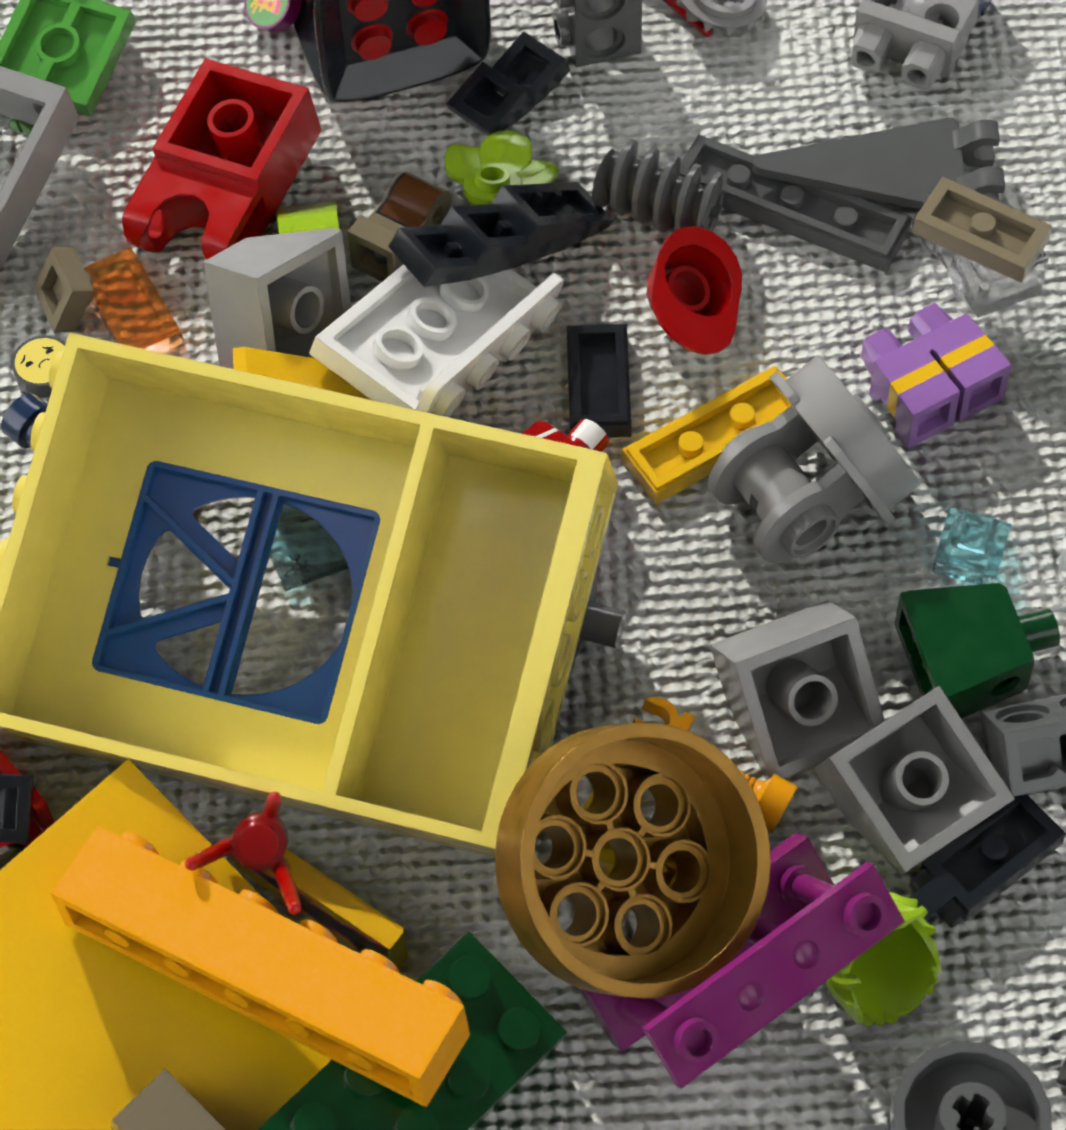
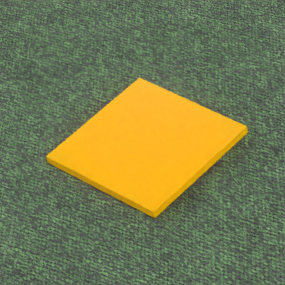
(96, 1026)

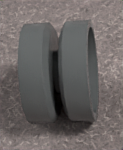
(969, 1090)

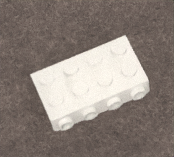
(435, 341)

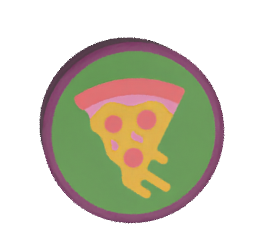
(272, 14)

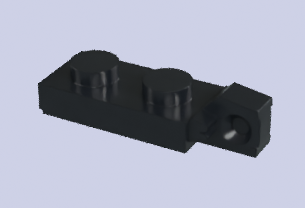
(984, 861)

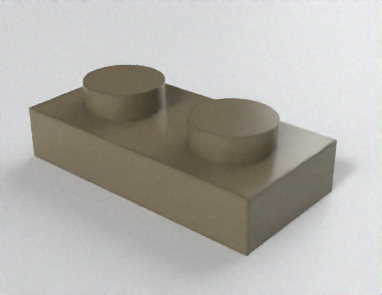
(982, 229)

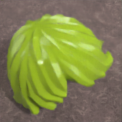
(891, 974)

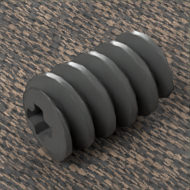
(657, 191)

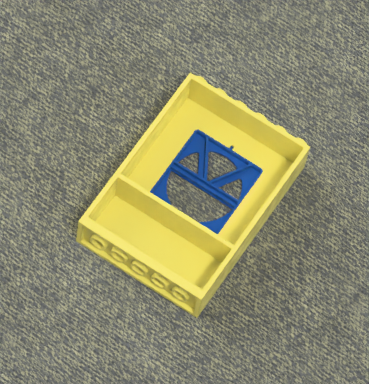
(461, 563)

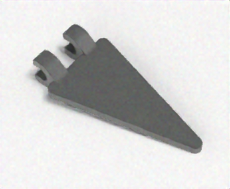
(894, 163)

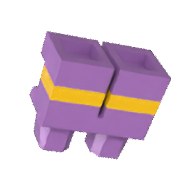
(936, 377)

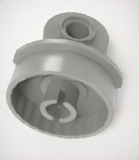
(763, 467)

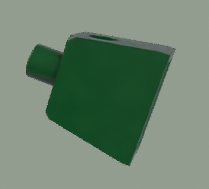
(971, 643)

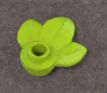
(500, 161)

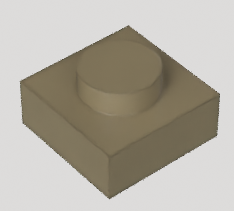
(64, 289)

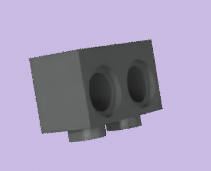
(599, 29)
(1028, 744)

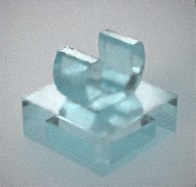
(971, 547)

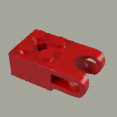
(223, 160)

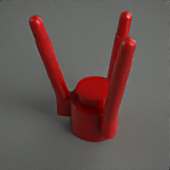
(258, 845)

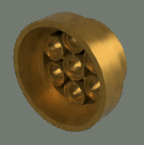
(700, 818)

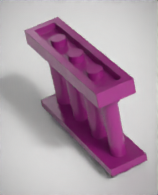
(798, 943)

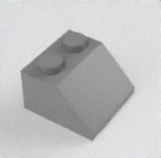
(277, 291)
(799, 687)
(915, 781)

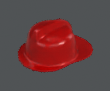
(696, 290)

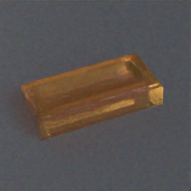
(132, 304)

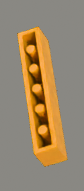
(264, 963)

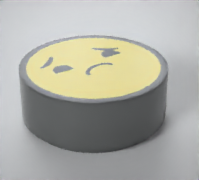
(32, 364)

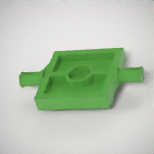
(66, 45)

